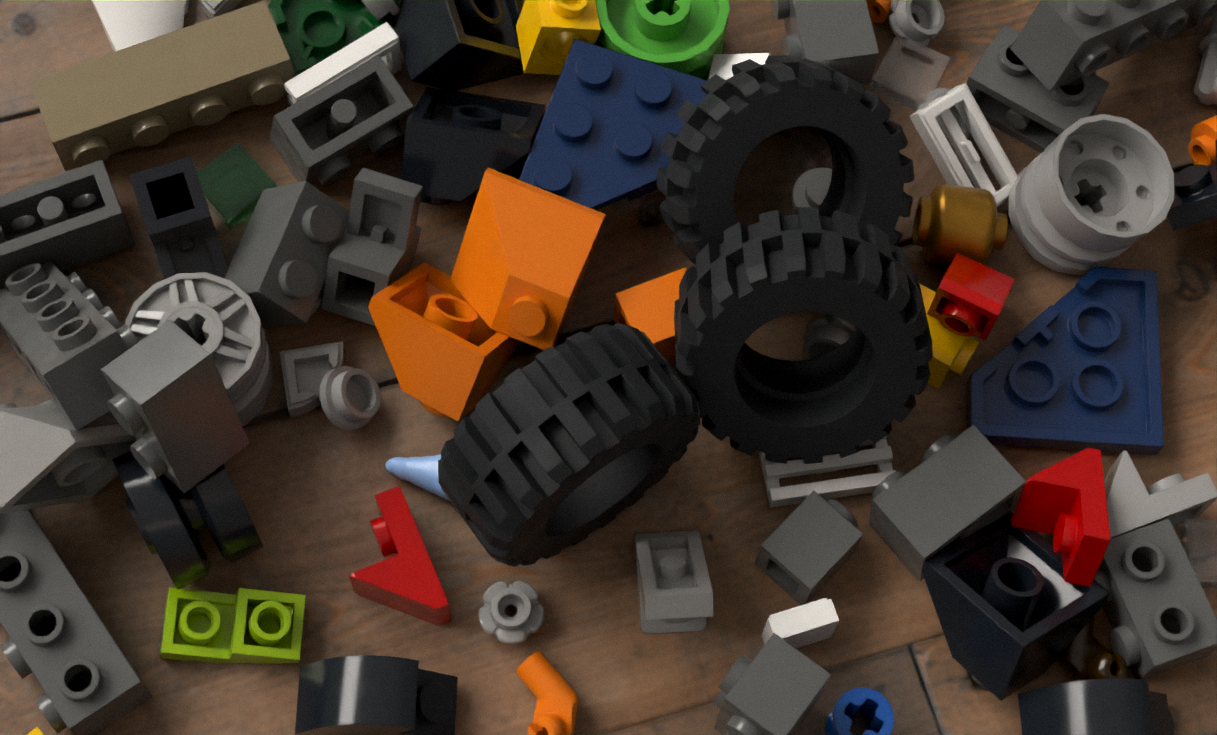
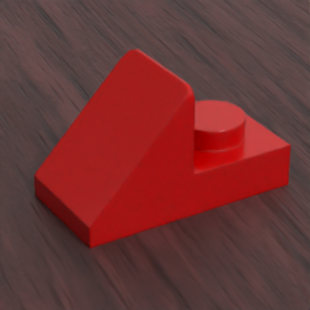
(1073, 507)
(408, 578)

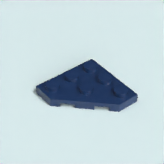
(607, 126)
(1079, 372)

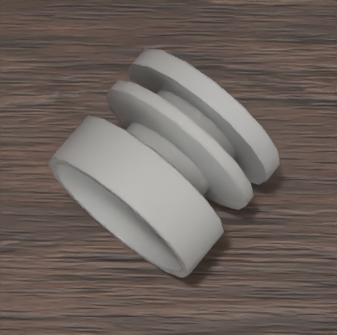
(1091, 194)
(227, 319)

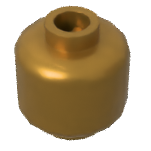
(958, 222)

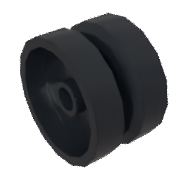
(173, 518)

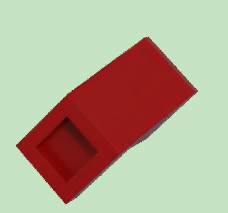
(970, 297)

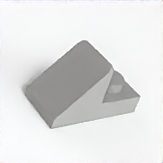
(1135, 507)
(672, 582)

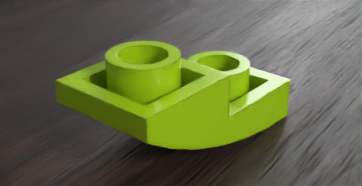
(233, 627)

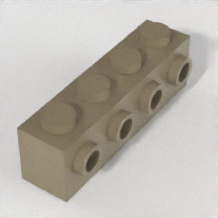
(164, 86)

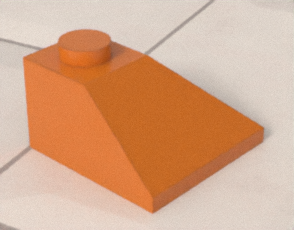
(525, 258)
(438, 342)

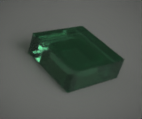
(233, 185)

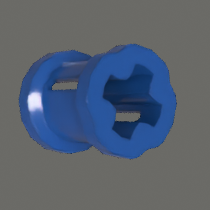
(865, 702)

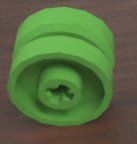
(666, 32)

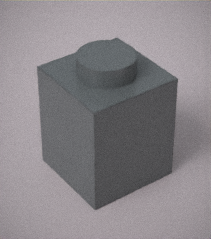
(809, 547)

